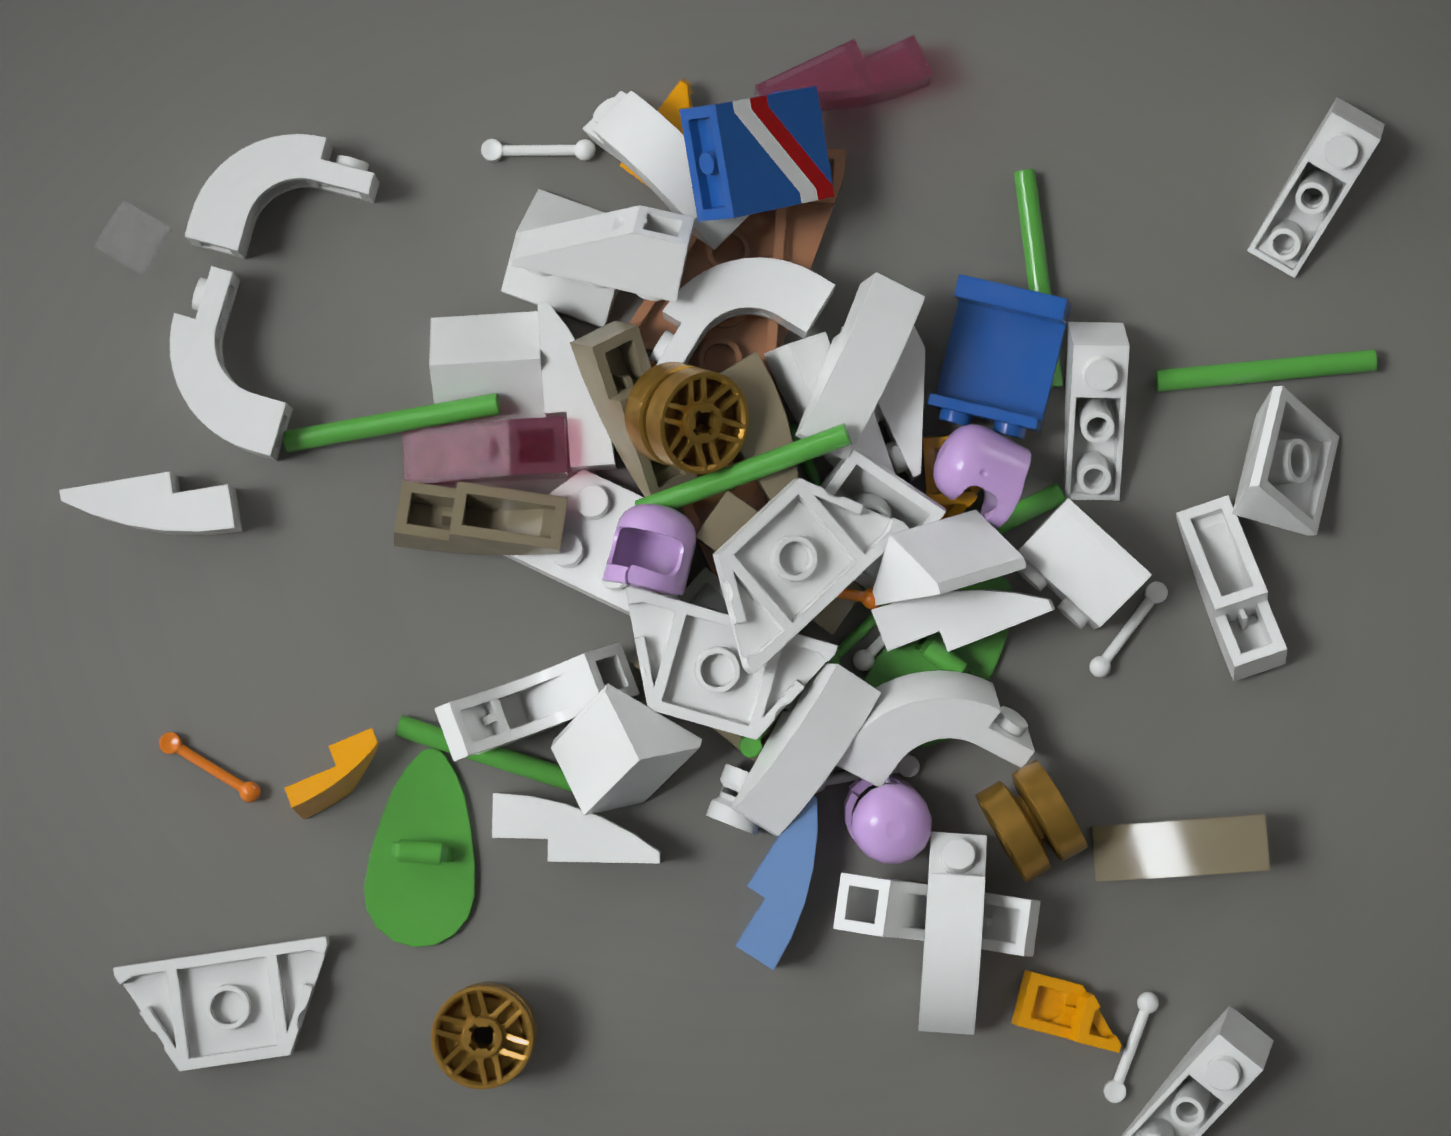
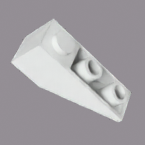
(1316, 187)
(620, 249)
(902, 408)
(1095, 409)
(1206, 1079)

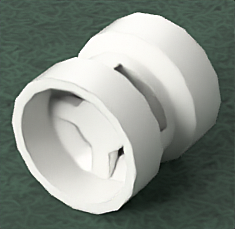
(720, 807)

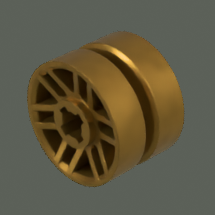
(687, 417)
(1030, 820)
(455, 1034)

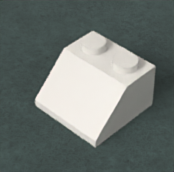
(1081, 566)

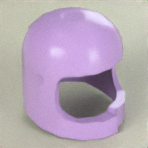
(986, 460)
(652, 549)
(888, 821)

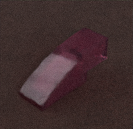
(851, 81)

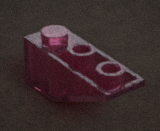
(487, 451)

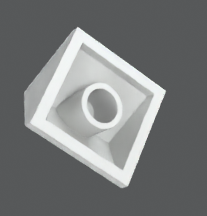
(563, 294)
(486, 357)
(1286, 465)
(882, 492)
(943, 558)
(619, 751)

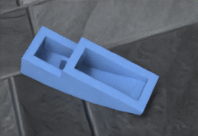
(784, 884)

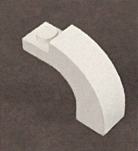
(657, 155)
(259, 173)
(742, 287)
(201, 374)
(533, 702)
(932, 708)
(899, 911)
(953, 933)

